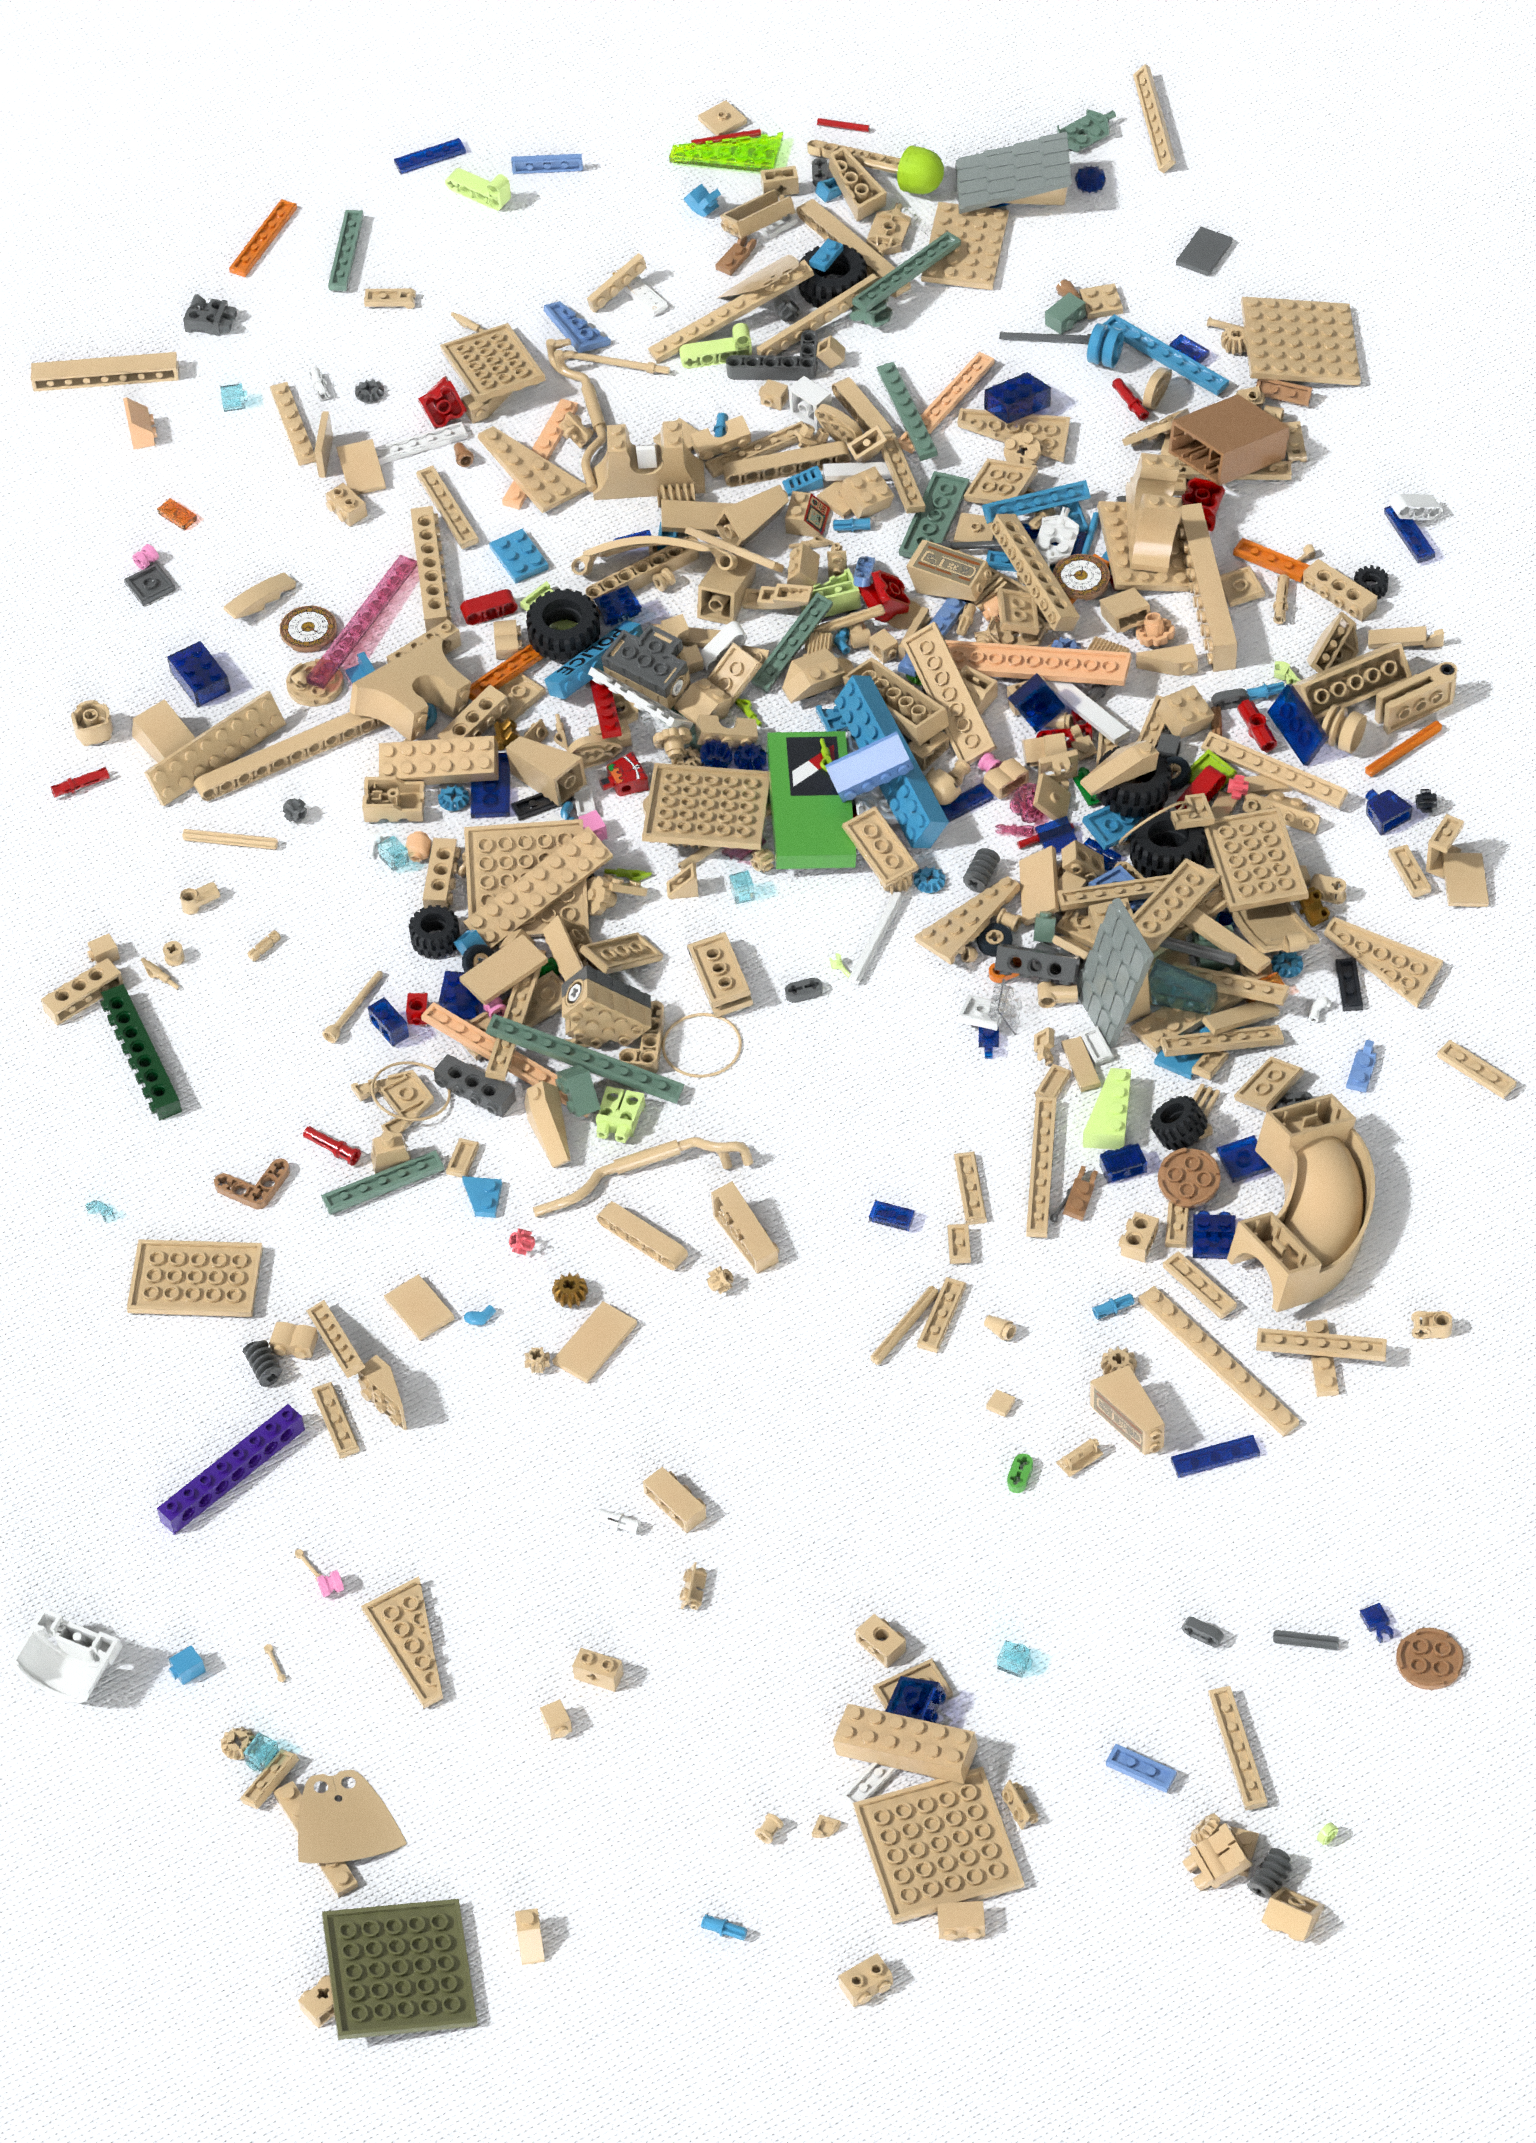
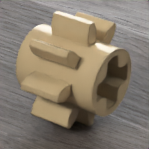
(762, 860)
(720, 1280)
(537, 1360)

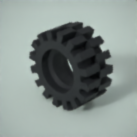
(1373, 574)

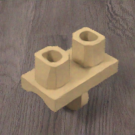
(575, 430)
(807, 438)

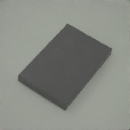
(1204, 251)

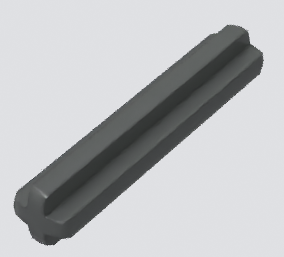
(1306, 1639)

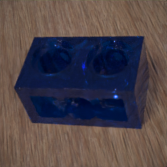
(388, 1021)

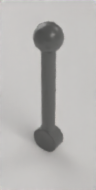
(1054, 1217)

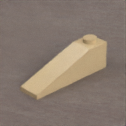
(1122, 766)
(547, 1121)

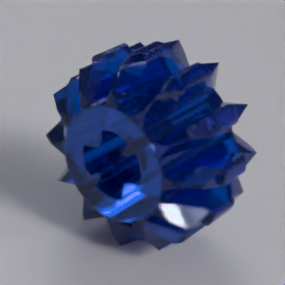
(1090, 179)
(716, 754)
(750, 757)

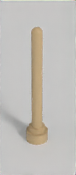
(332, 1032)

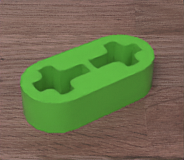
(1023, 1474)

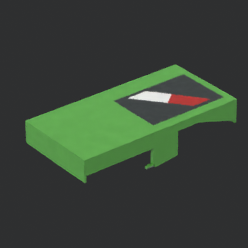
(806, 803)

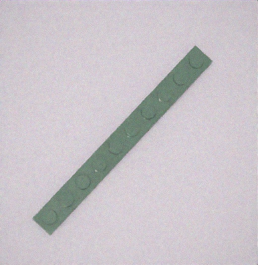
(587, 1058)

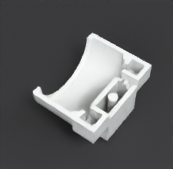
(71, 1666)

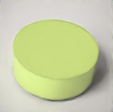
(1327, 1833)

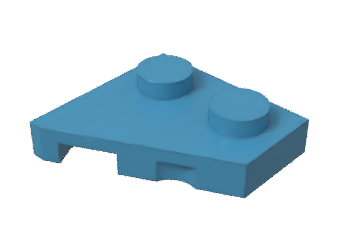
(831, 719)
(483, 1195)

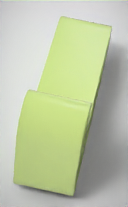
(491, 194)
(717, 351)

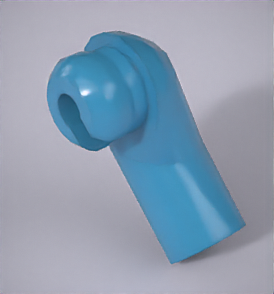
(841, 640)

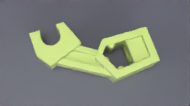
(1285, 672)

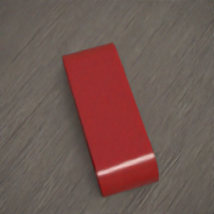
(488, 607)
(1207, 782)

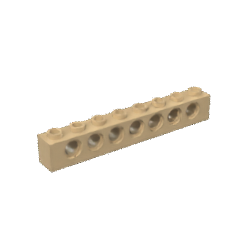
(429, 566)
(1034, 572)

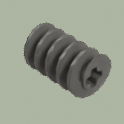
(981, 869)
(262, 1362)
(1270, 1873)

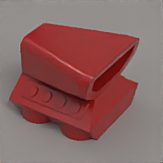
(442, 403)
(1208, 495)
(886, 591)

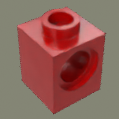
(416, 1005)

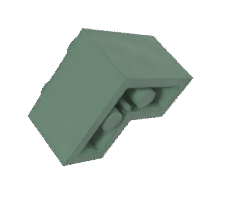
(579, 1088)

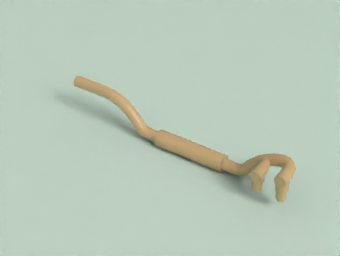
(556, 359)
(645, 1158)

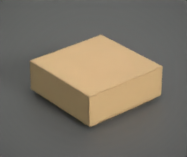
(1000, 1403)

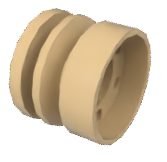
(1344, 728)

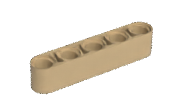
(859, 406)
(642, 1236)

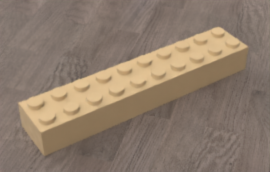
(1207, 589)

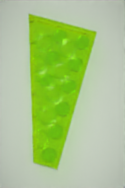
(731, 153)

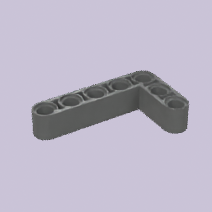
(777, 367)

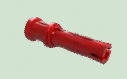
(338, 1148)

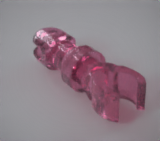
(1026, 830)

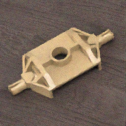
(888, 240)
(1004, 636)

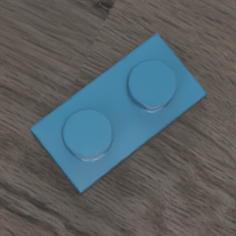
(826, 255)

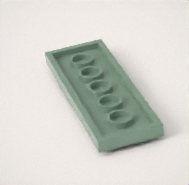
(942, 503)

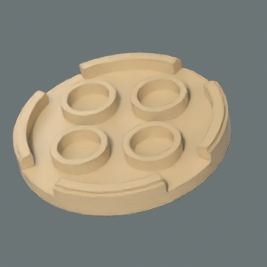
(309, 694)

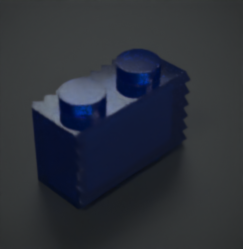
(1122, 1163)

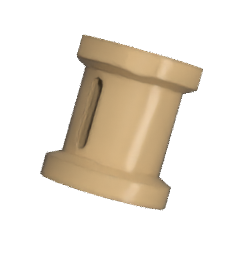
(960, 770)
(1009, 920)
(768, 1828)

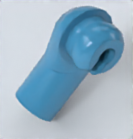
(566, 810)
(479, 1318)

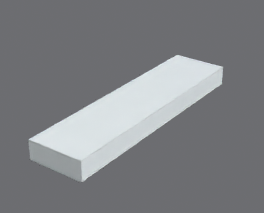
(841, 471)

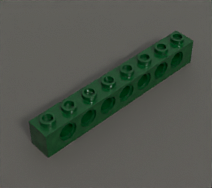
(141, 1052)

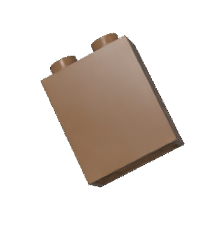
(1228, 439)

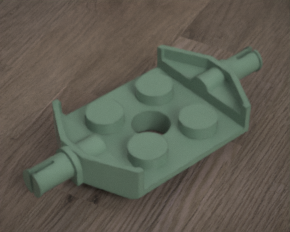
(1094, 125)

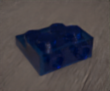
(1212, 1235)
(917, 1699)

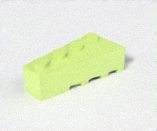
(1109, 1116)

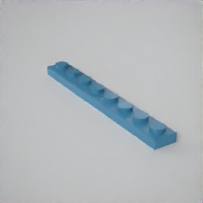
(1169, 356)

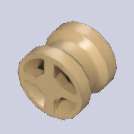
(663, 579)
(173, 953)

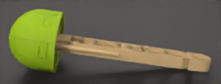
(917, 169)

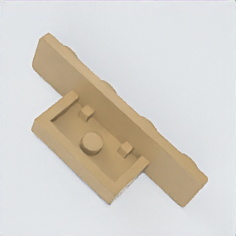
(1292, 809)

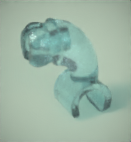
(96, 1205)

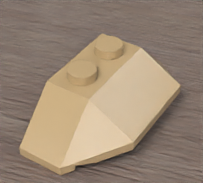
(1335, 645)
(815, 674)

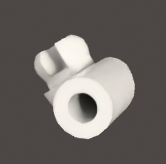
(1321, 1002)

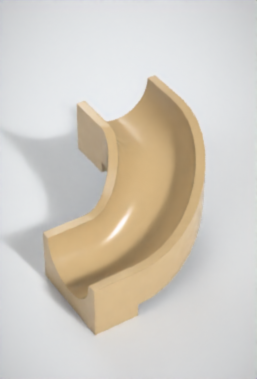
(1325, 1203)

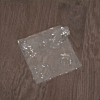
(1006, 1006)

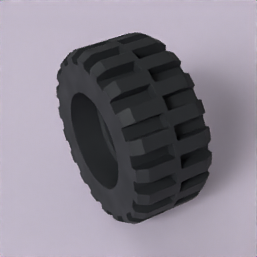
(822, 290)
(562, 606)
(1139, 798)
(1154, 860)

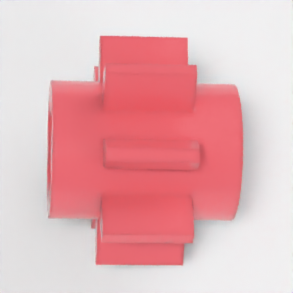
(1237, 787)
(522, 1241)

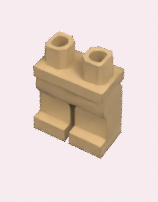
(1218, 1858)

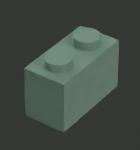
(1065, 313)

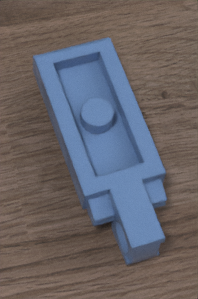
(1362, 1068)

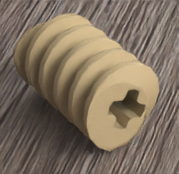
(683, 494)

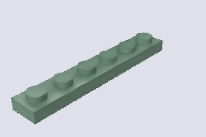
(345, 250)
(792, 642)
(382, 1182)

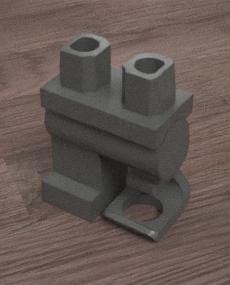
(211, 317)

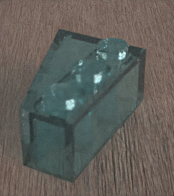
(1181, 989)

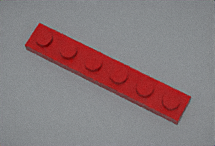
(605, 710)

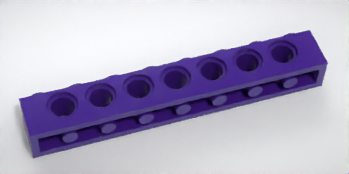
(230, 1469)

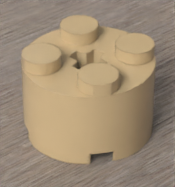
(92, 722)

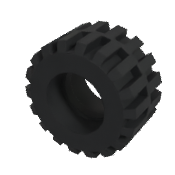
(434, 919)
(1178, 1123)

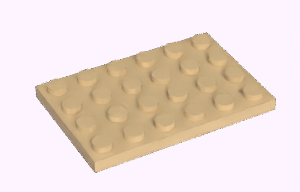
(978, 256)
(492, 363)
(1115, 532)
(1255, 860)
(195, 1278)

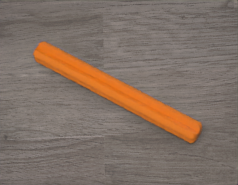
(1403, 748)

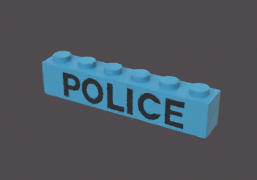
(575, 672)

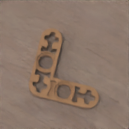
(252, 1191)

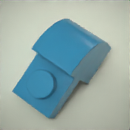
(702, 201)

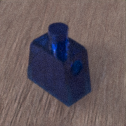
(1387, 810)

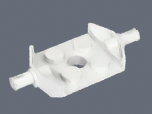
(1059, 530)

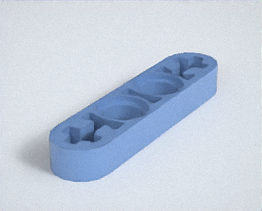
(863, 571)

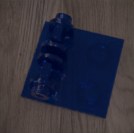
(618, 604)

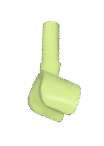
(837, 964)

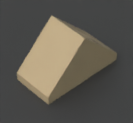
(683, 884)

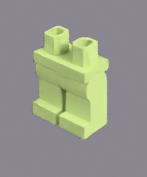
(619, 1113)

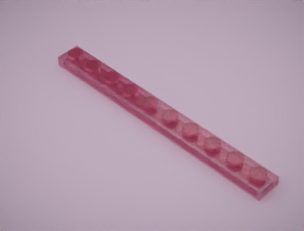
(361, 621)

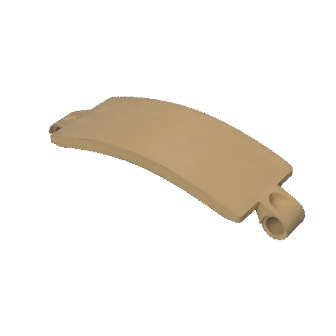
(626, 544)
(1274, 928)

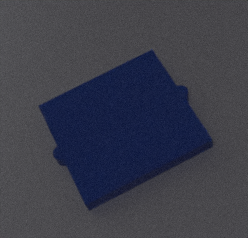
(1056, 833)

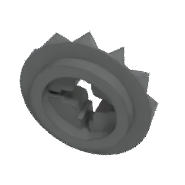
(362, 393)

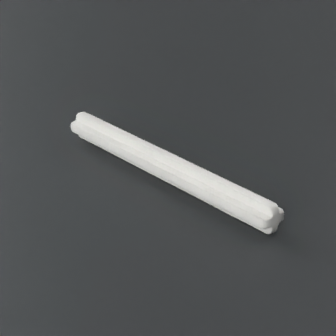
(876, 938)

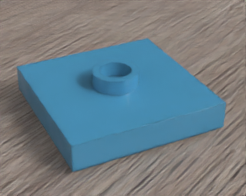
(1179, 1064)

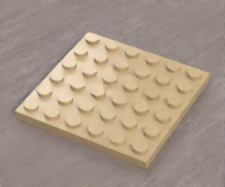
(1300, 341)
(706, 806)
(506, 852)
(937, 1845)

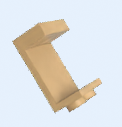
(1441, 843)

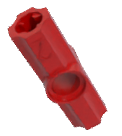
(1257, 726)

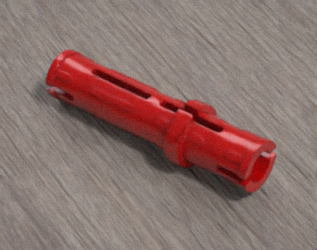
(1134, 404)
(74, 784)

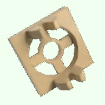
(1053, 763)

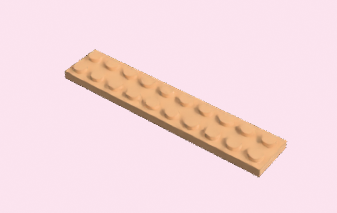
(1049, 662)

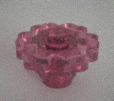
(1023, 803)

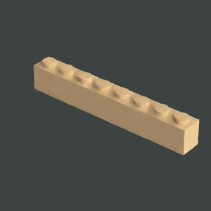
(104, 371)

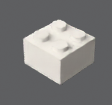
(805, 398)

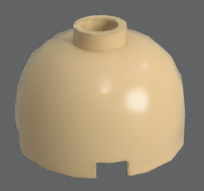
(942, 786)

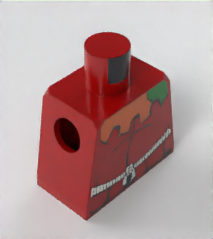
(625, 776)

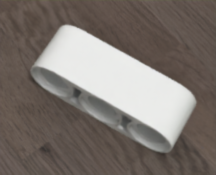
(1416, 506)
(721, 643)

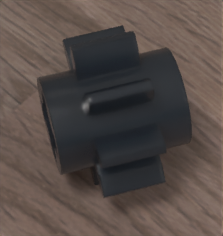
(1426, 800)

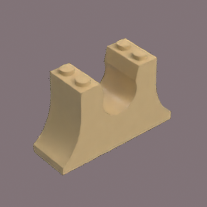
(621, 478)
(1152, 512)
(404, 687)

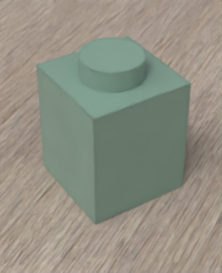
(1044, 927)

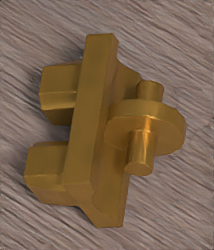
(505, 733)
(1313, 908)

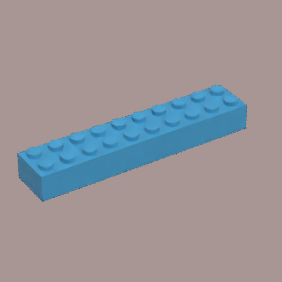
(907, 794)

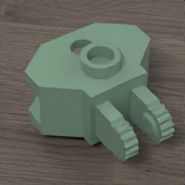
(873, 316)

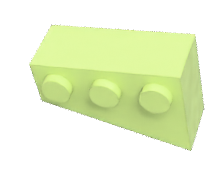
(839, 591)

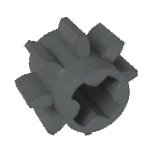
(788, 311)
(294, 810)

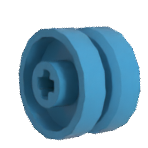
(1105, 345)

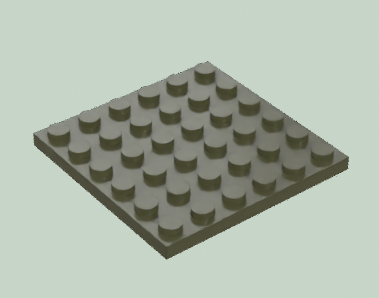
(398, 1969)

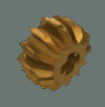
(569, 1290)

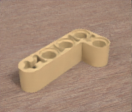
(651, 1043)

